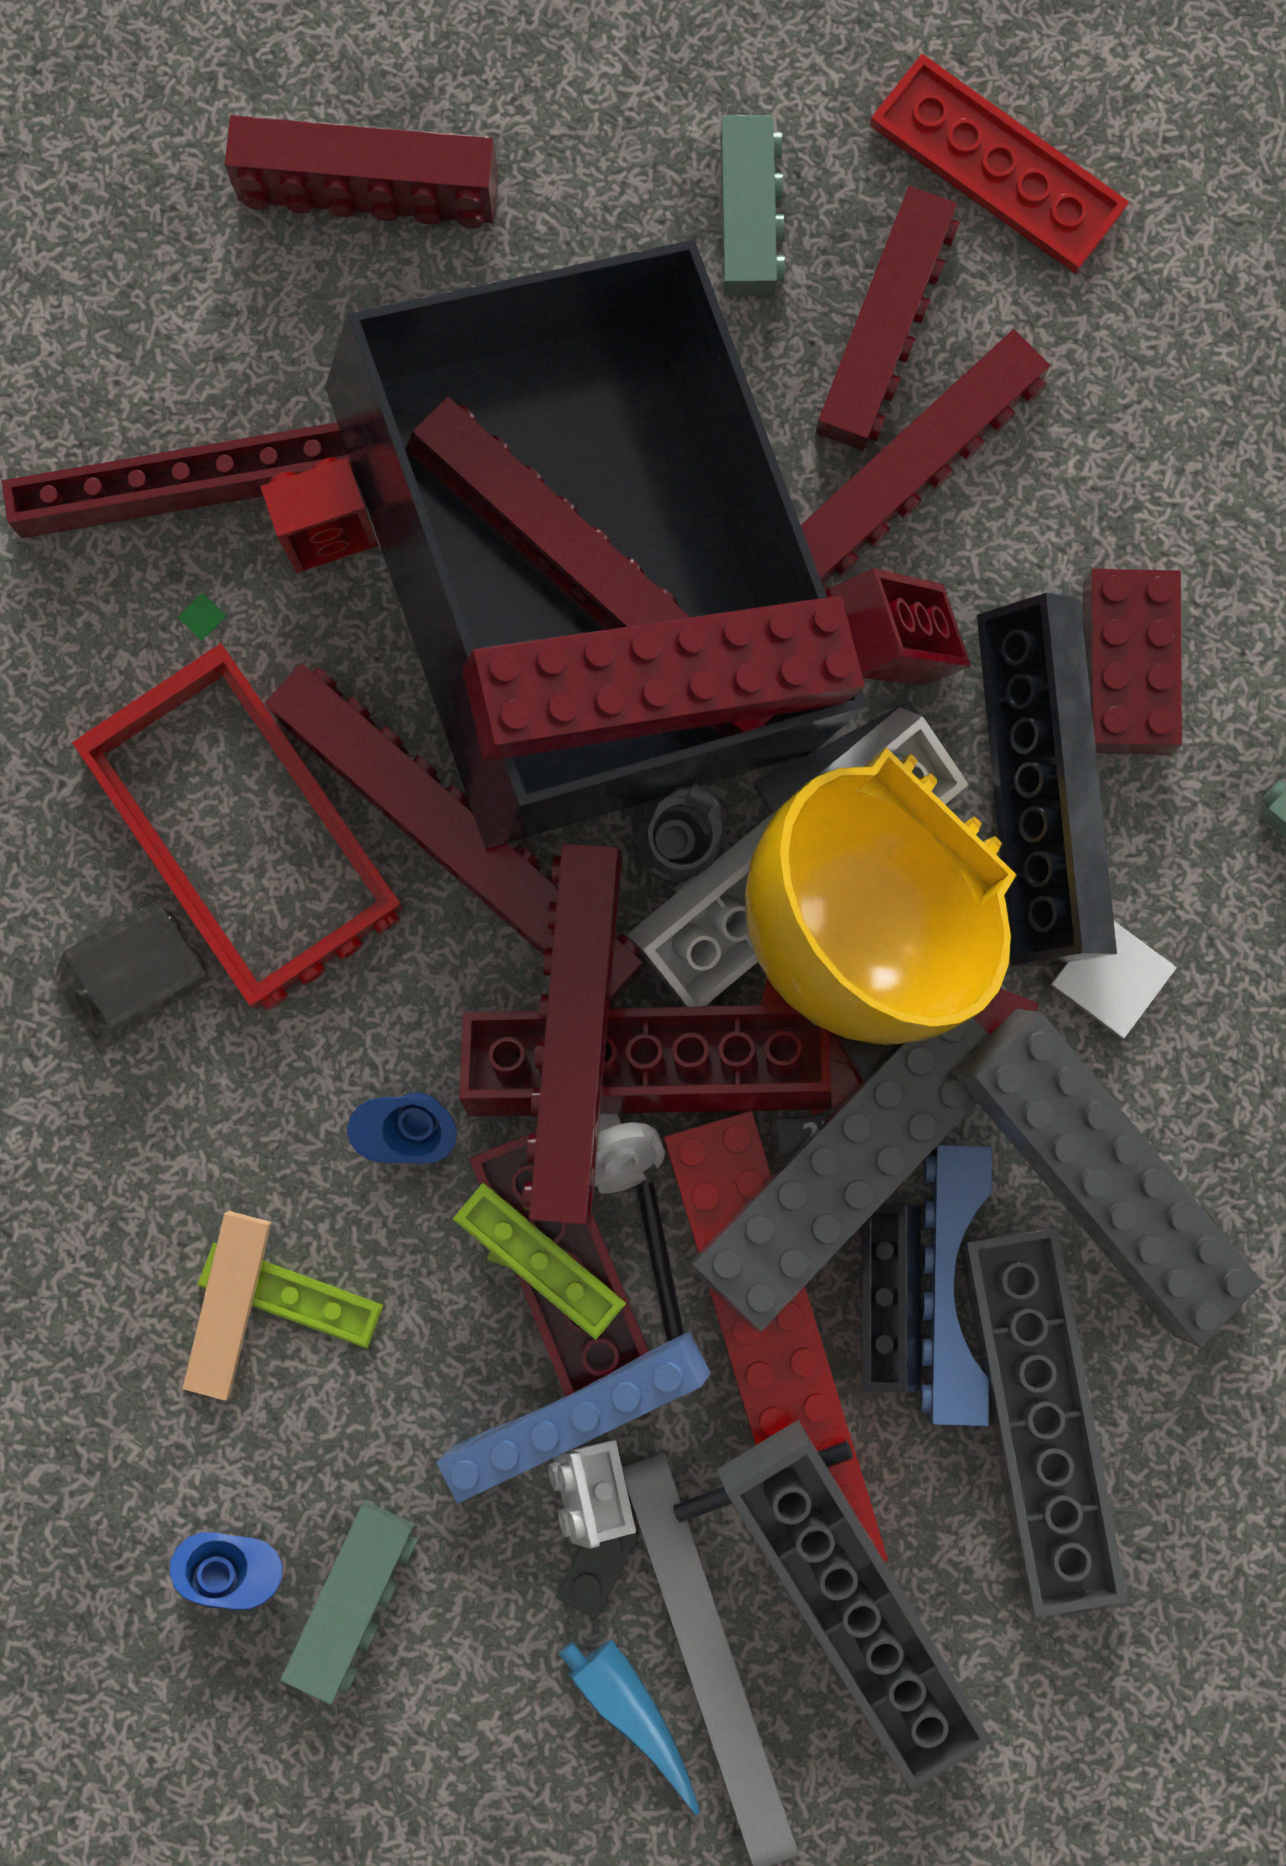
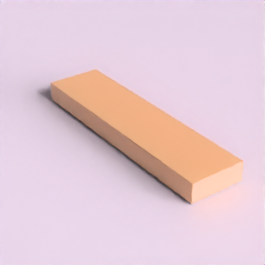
(227, 1305)

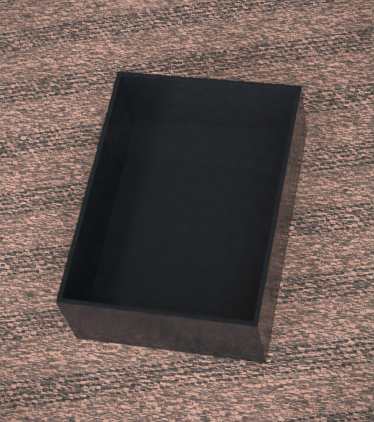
(640, 417)

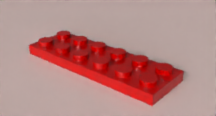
(998, 163)

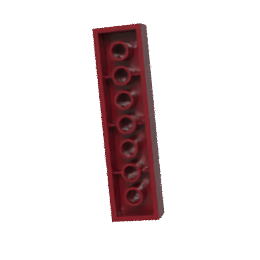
(661, 677)
(660, 1061)

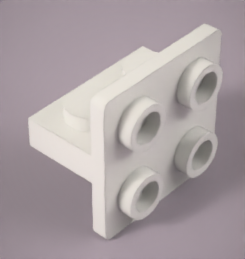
(592, 1494)

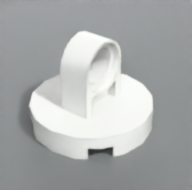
(625, 1153)

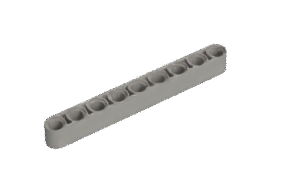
(710, 1662)

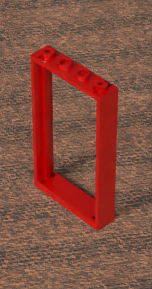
(153, 706)

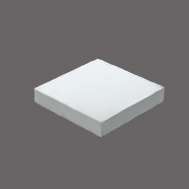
(1115, 986)

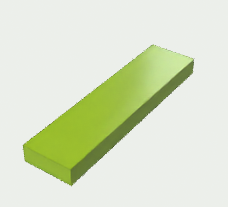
(539, 1261)
(311, 1302)

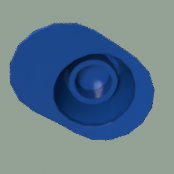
(402, 1129)
(225, 1571)

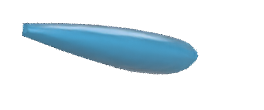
(623, 1700)

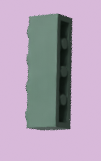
(749, 207)
(348, 1603)

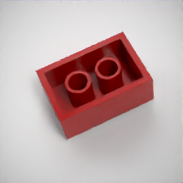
(319, 514)

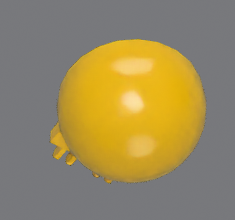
(878, 905)

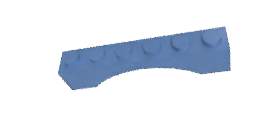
(956, 1383)
(575, 1419)

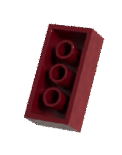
(901, 627)
(1134, 659)

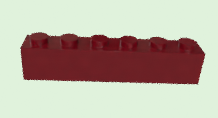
(886, 319)

